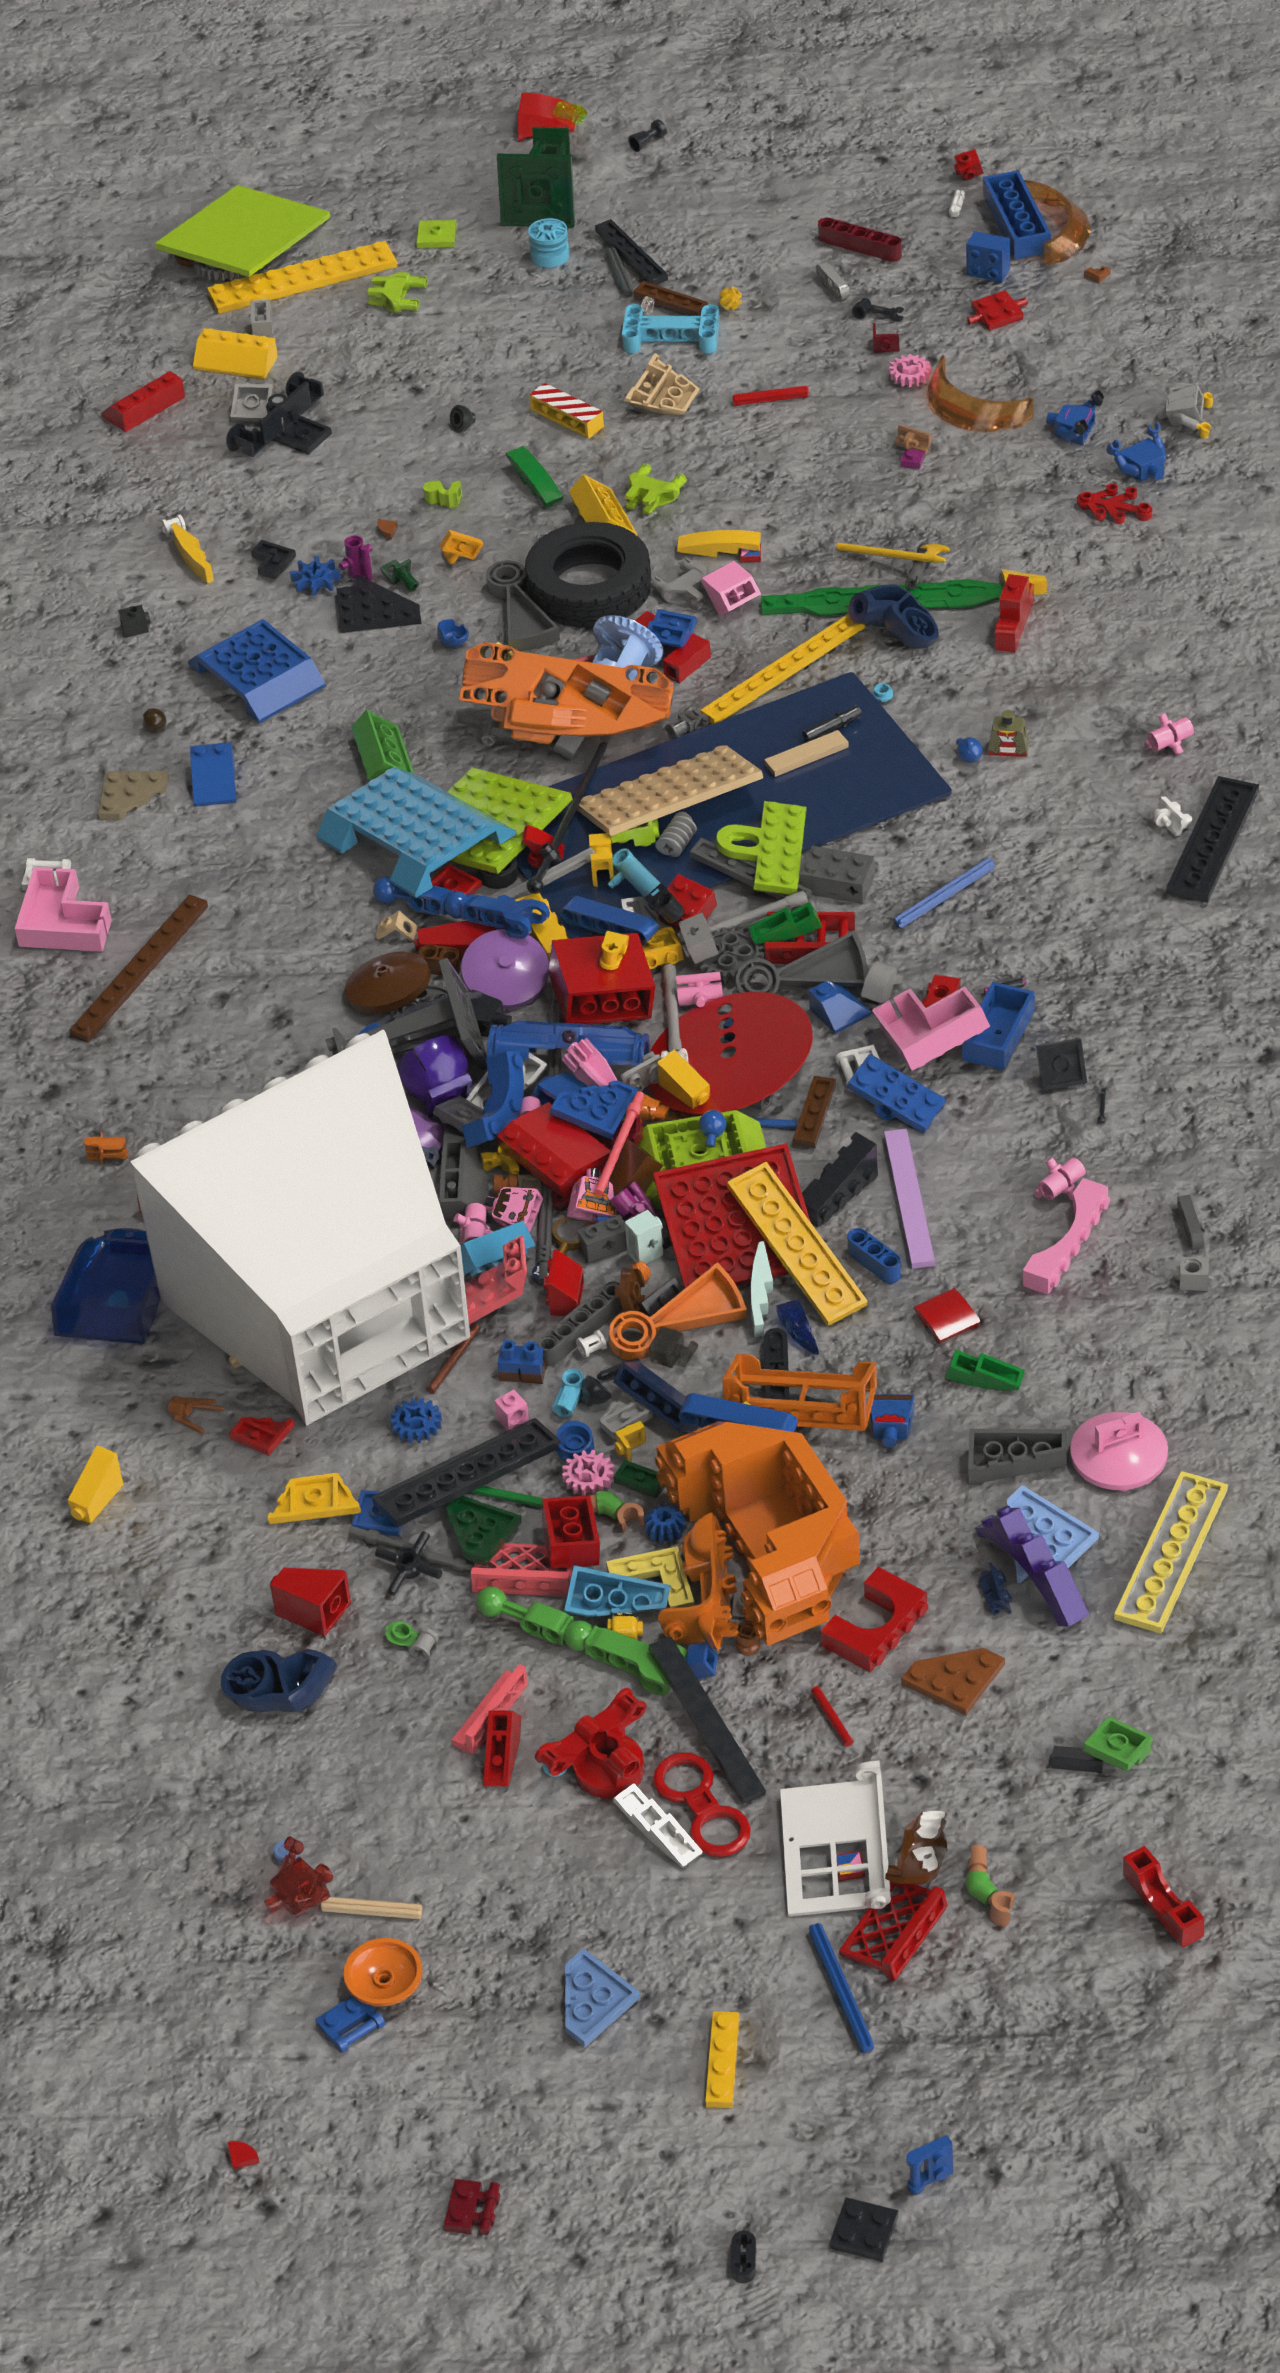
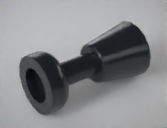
(640, 139)

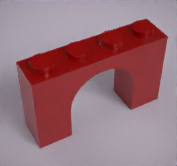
(683, 660)
(869, 1646)

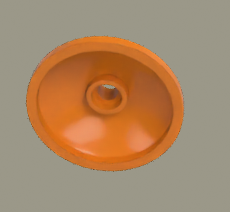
(379, 1962)

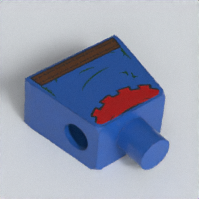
(892, 1417)

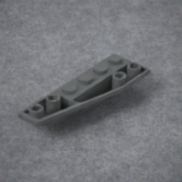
(462, 1175)

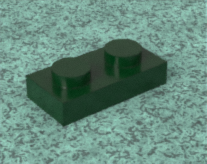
(638, 1478)

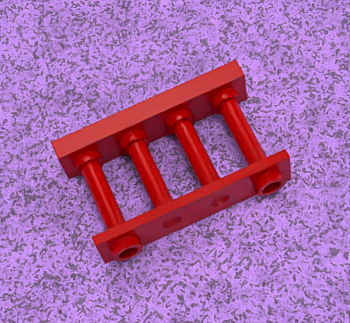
(787, 952)

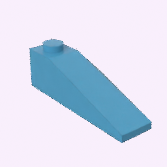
(607, 1593)

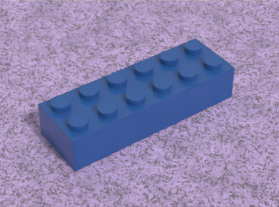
(1016, 213)

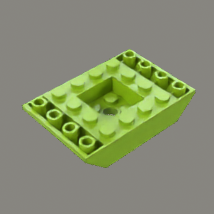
(677, 1142)

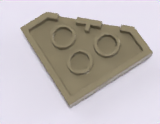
(129, 790)

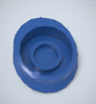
(574, 1439)

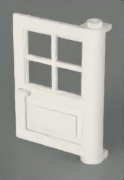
(831, 1817)

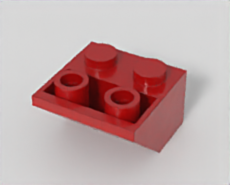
(563, 1284)

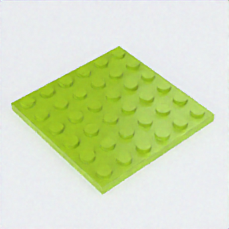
(511, 803)

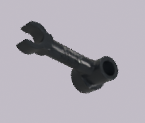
(863, 307)

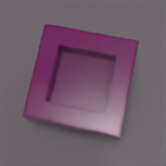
(912, 458)

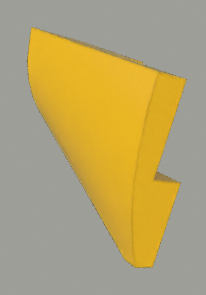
(1039, 581)

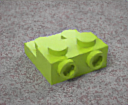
(642, 835)

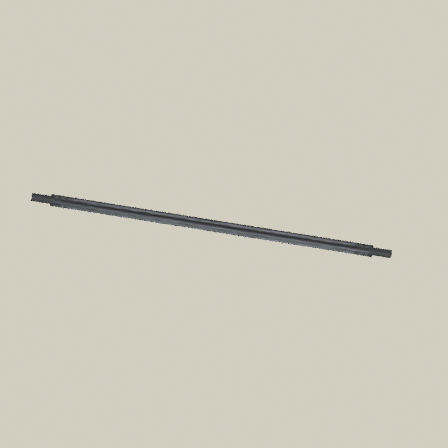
(546, 1207)

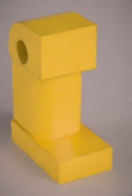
(603, 855)

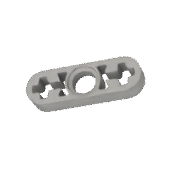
(832, 281)

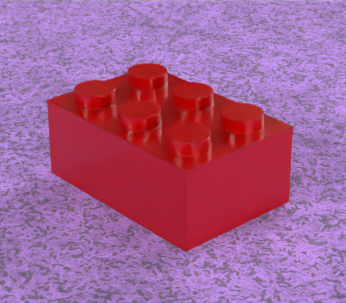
(570, 1532)

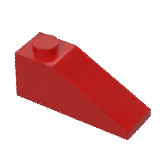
(501, 1747)

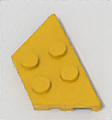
(313, 1499)

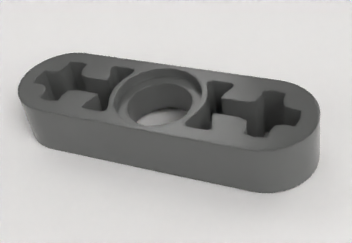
(1190, 1222)

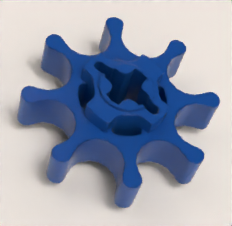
(315, 575)

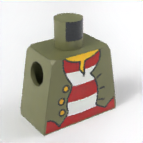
(1008, 736)

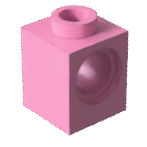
(511, 1410)

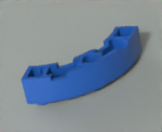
(506, 1098)

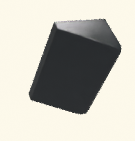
(1075, 1759)

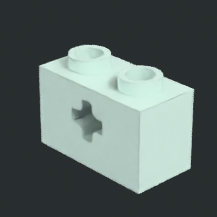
(644, 1237)

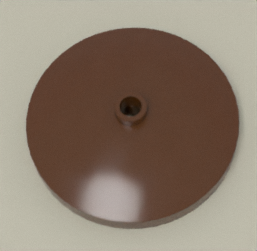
(387, 982)

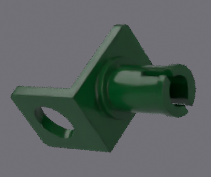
(401, 572)

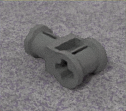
(687, 722)

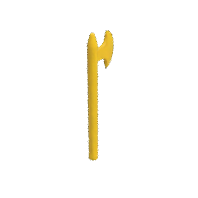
(929, 556)

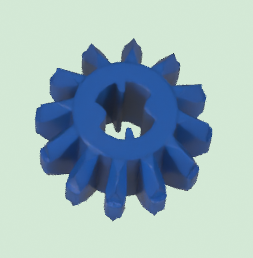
(664, 1523)

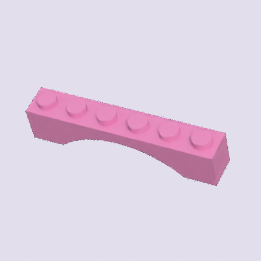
(1046, 1267)

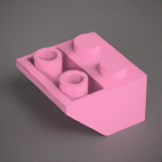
(730, 587)

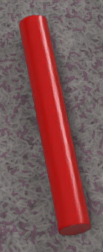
(832, 1716)

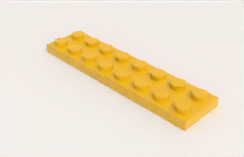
(797, 1244)

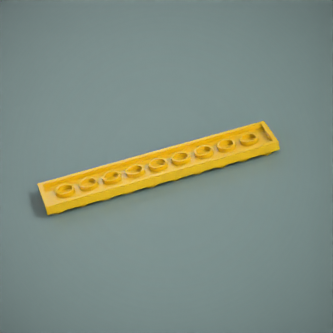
(302, 276)

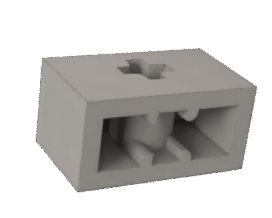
(261, 318)
(698, 938)

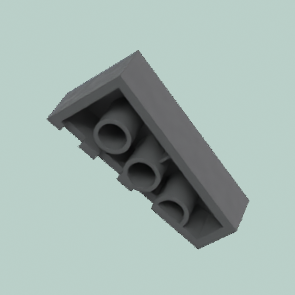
(1014, 1452)

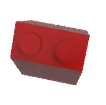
(311, 1597)

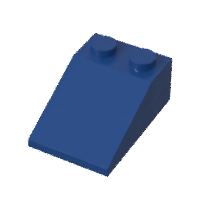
(213, 774)

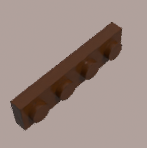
(670, 299)
(814, 1112)

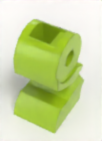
(435, 493)

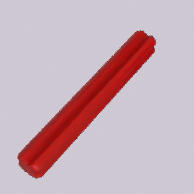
(770, 395)

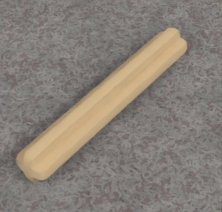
(372, 1907)

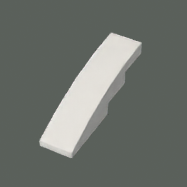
(657, 1826)

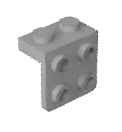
(642, 1074)

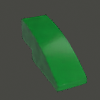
(786, 924)
(984, 1372)

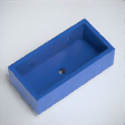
(1008, 1013)

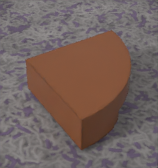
(1097, 274)
(387, 528)

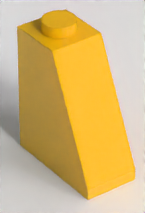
(682, 1080)
(96, 1485)

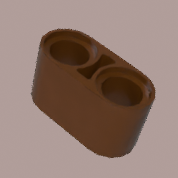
(435, 953)

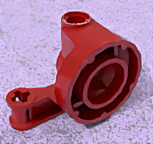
(593, 1742)

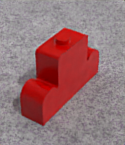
(1015, 607)

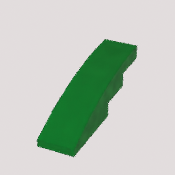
(534, 475)

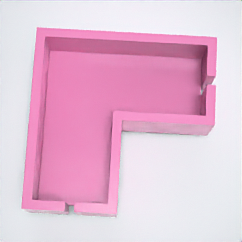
(55, 919)
(932, 1030)

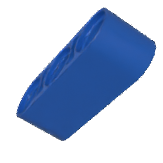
(874, 1255)

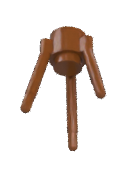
(183, 1407)

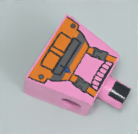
(585, 1203)

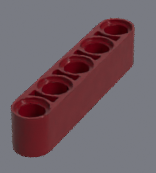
(860, 239)

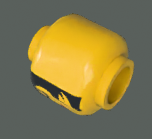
(626, 1624)

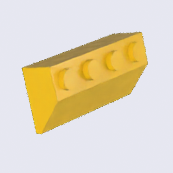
(234, 353)
(598, 503)

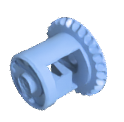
(625, 643)

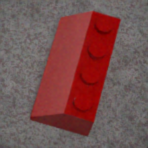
(145, 402)

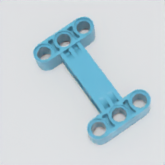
(670, 328)

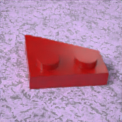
(261, 1433)

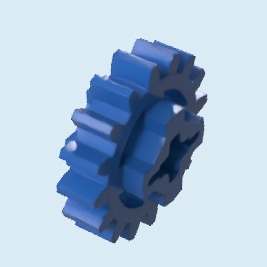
(416, 1420)

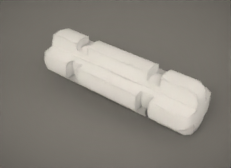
(956, 203)

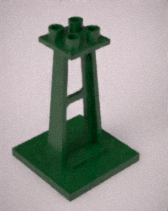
(538, 182)

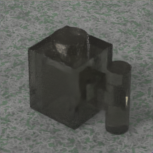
(669, 1346)

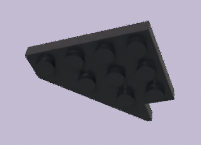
(374, 607)

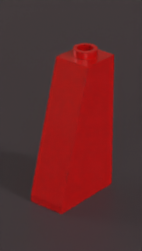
(454, 935)

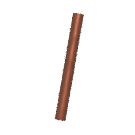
(452, 1359)

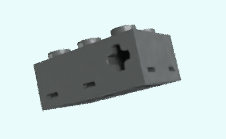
(838, 874)

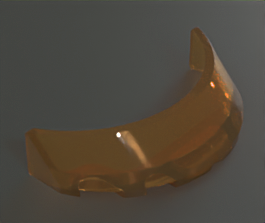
(1076, 230)
(973, 412)

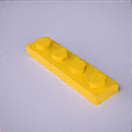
(722, 2059)

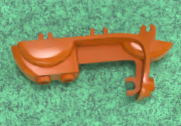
(704, 1561)

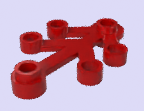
(1090, 501)

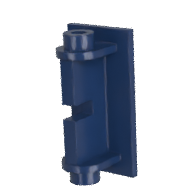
(993, 1582)

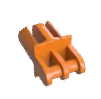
(105, 1148)

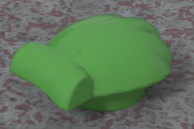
(401, 1634)

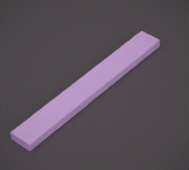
(909, 1199)

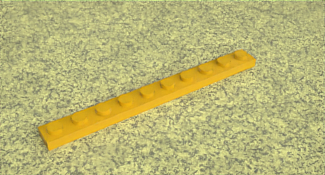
(781, 669)

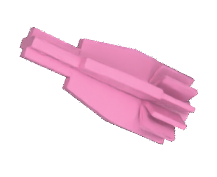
(588, 1064)

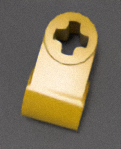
(613, 949)

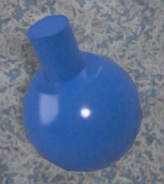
(969, 749)
(712, 1125)

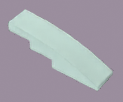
(760, 1286)

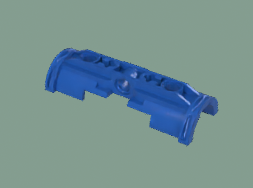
(617, 1043)

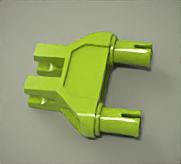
(393, 291)
(651, 490)

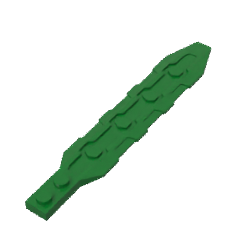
(930, 595)

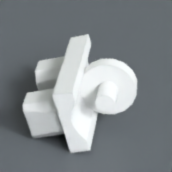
(1170, 816)

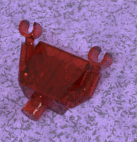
(297, 1883)

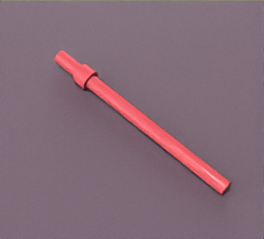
(632, 1112)

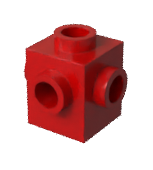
(968, 165)

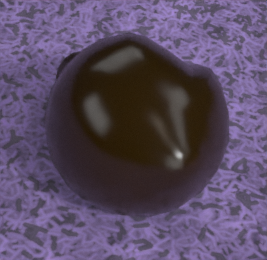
(154, 720)

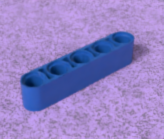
(604, 918)
(705, 1410)

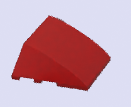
(537, 111)

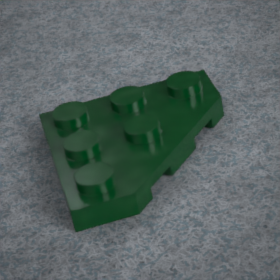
(480, 1528)

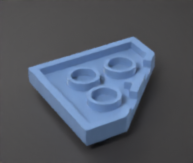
(593, 1997)

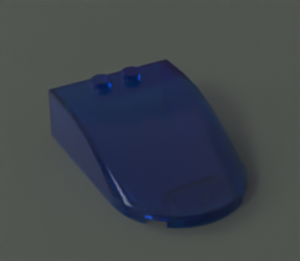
(108, 1290)

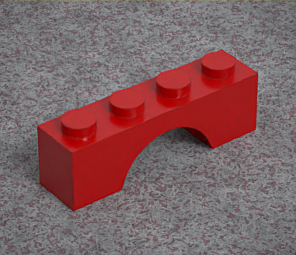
(1146, 1878)

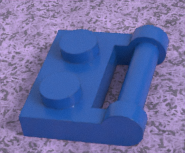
(344, 2018)
(937, 2164)

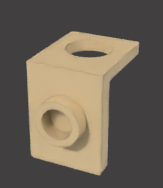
(395, 922)

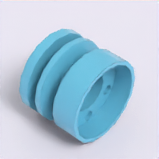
(548, 243)

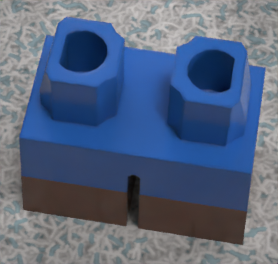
(521, 1362)

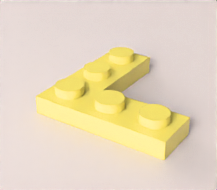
(662, 1563)

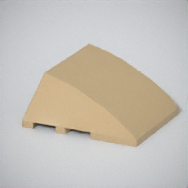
(662, 390)

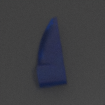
(795, 1322)

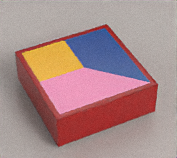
(750, 555)
(850, 1859)

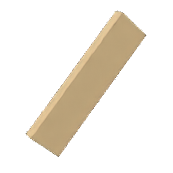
(806, 753)

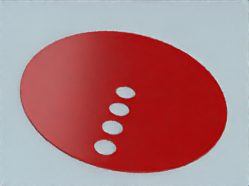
(769, 1043)

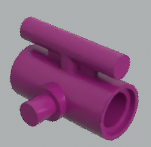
(357, 558)
(631, 1206)

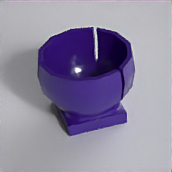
(443, 1075)

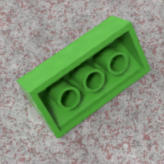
(380, 745)

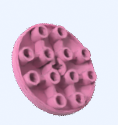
(1119, 1451)

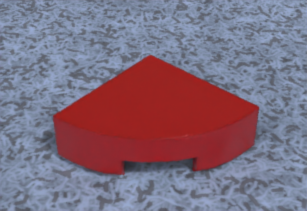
(242, 2154)

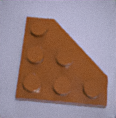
(955, 1678)

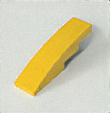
(711, 542)
(190, 551)

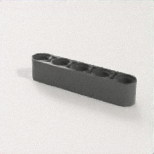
(580, 1323)

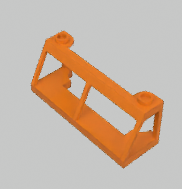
(846, 1415)

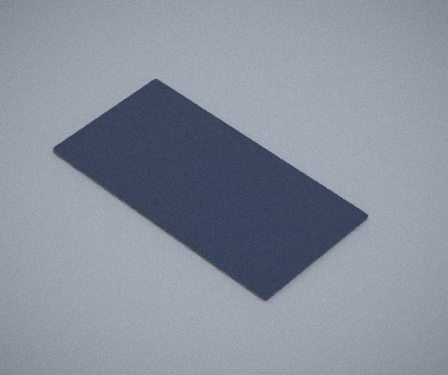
(842, 792)

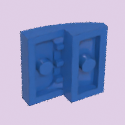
(672, 627)

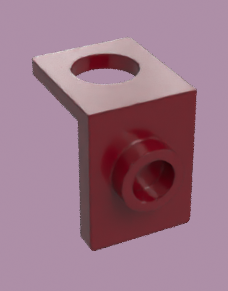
(885, 342)

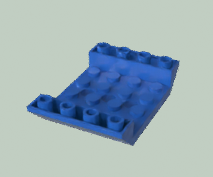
(268, 681)

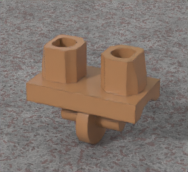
(913, 439)

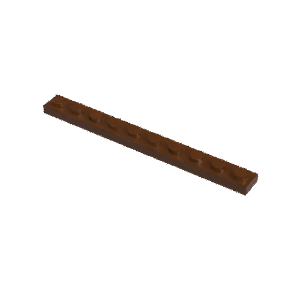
(138, 968)

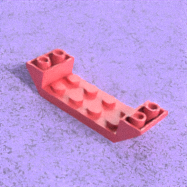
(499, 1283)

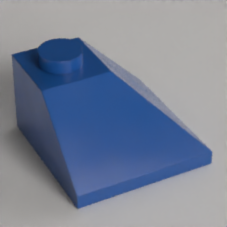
(836, 1006)

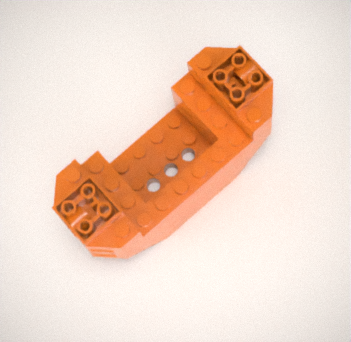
(778, 1511)

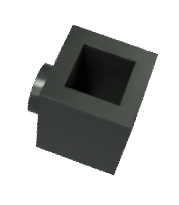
(134, 620)

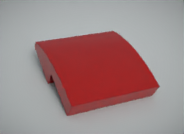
(947, 1315)

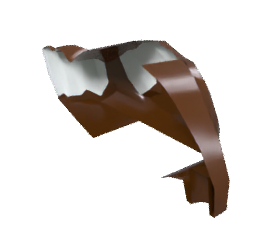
(921, 1837)

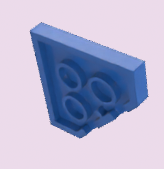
(595, 1107)

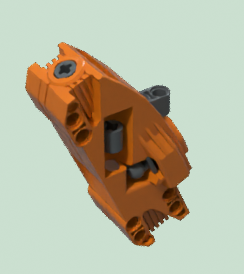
(591, 704)

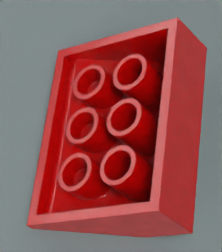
(552, 1148)

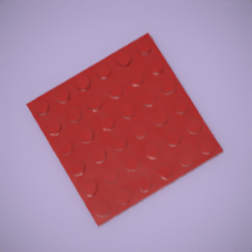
(709, 1222)

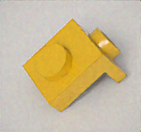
(629, 1438)

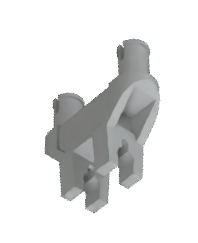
(685, 589)

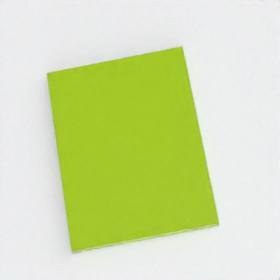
(242, 230)

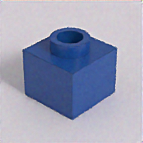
(702, 1660)

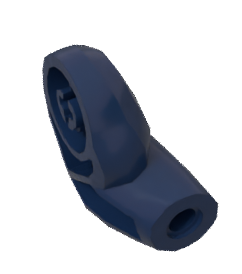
(897, 611)
(270, 1682)

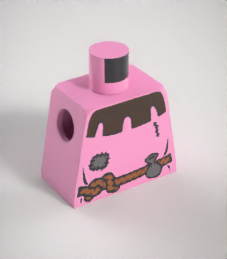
(515, 1206)

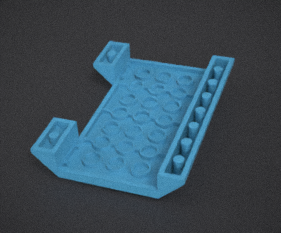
(412, 821)

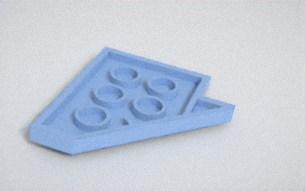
(1063, 1533)

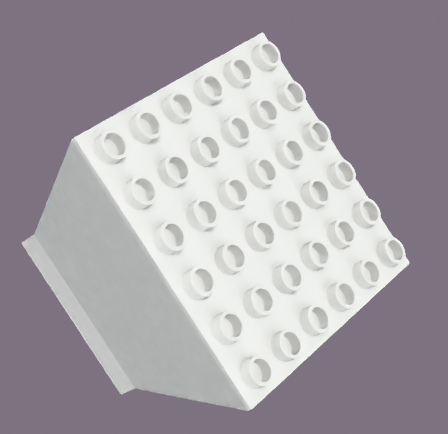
(308, 1232)

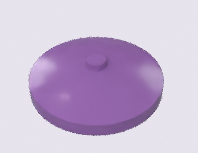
(506, 968)

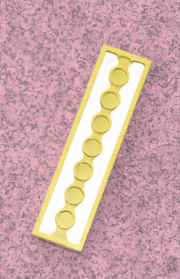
(1170, 1552)

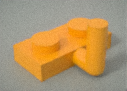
(458, 544)

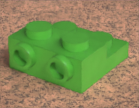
(1118, 1744)

